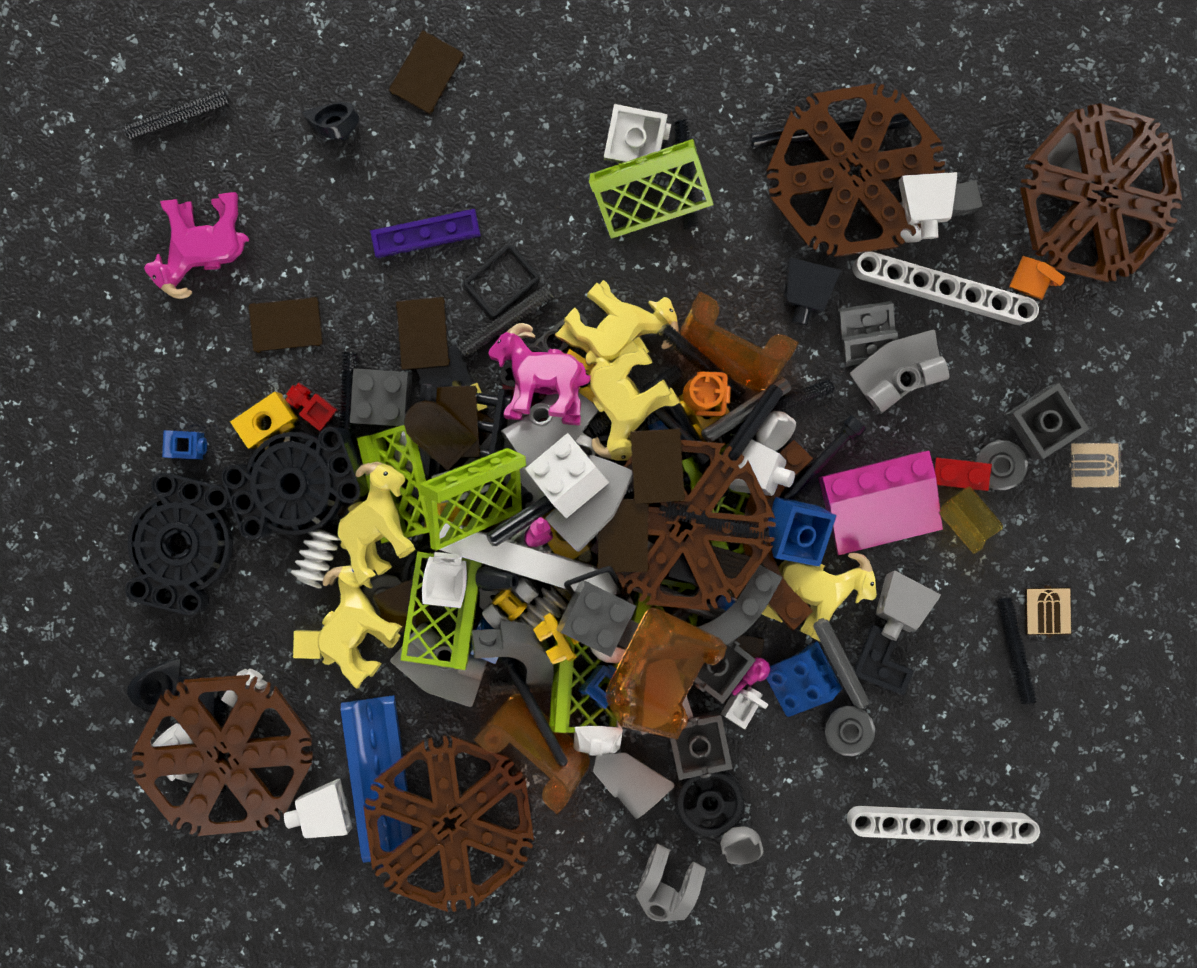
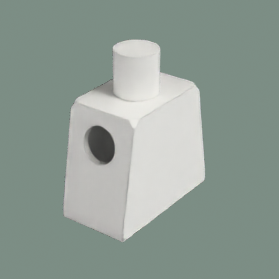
(928, 200)
(768, 468)
(321, 812)

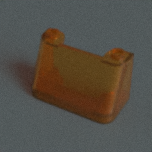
(735, 356)
(659, 672)
(516, 725)

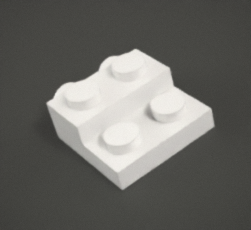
(635, 133)

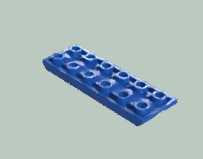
(371, 748)

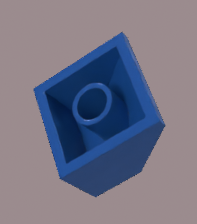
(800, 531)

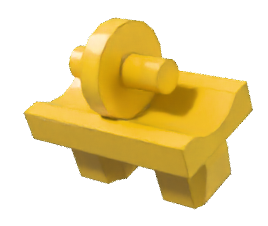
(561, 651)

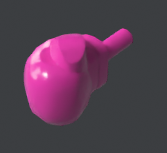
(538, 533)
(757, 672)

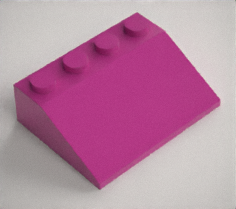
(882, 502)

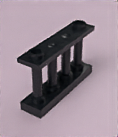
(500, 422)

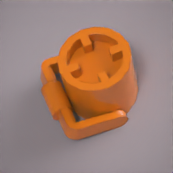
(1034, 277)
(706, 392)

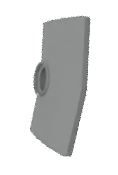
(881, 372)
(535, 437)
(598, 510)
(441, 681)

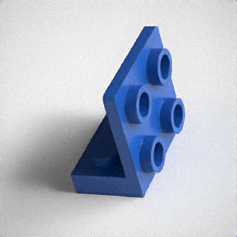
(803, 680)

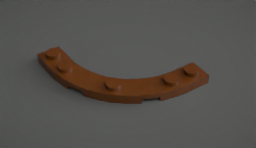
(784, 601)

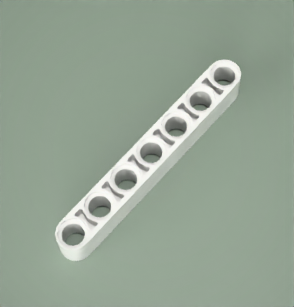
(958, 288)
(526, 561)
(954, 830)

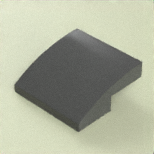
(866, 330)

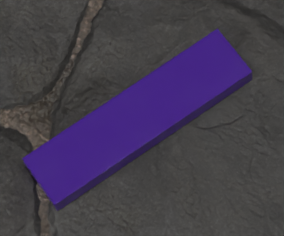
(425, 233)

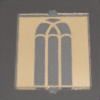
(1096, 465)

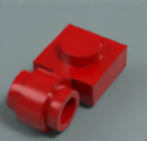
(315, 411)

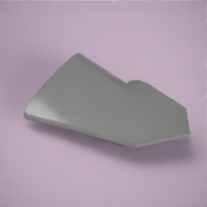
(631, 781)

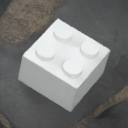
(566, 475)

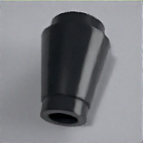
(494, 579)

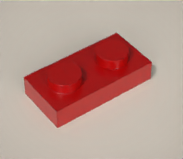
(962, 473)

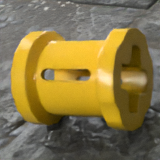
(509, 604)

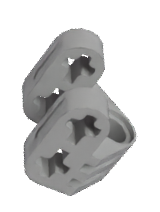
(526, 589)
(662, 901)

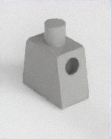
(904, 604)

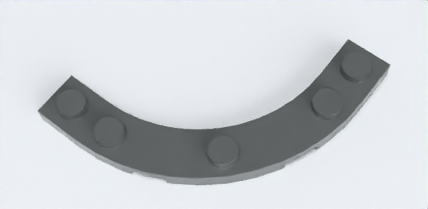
(739, 616)

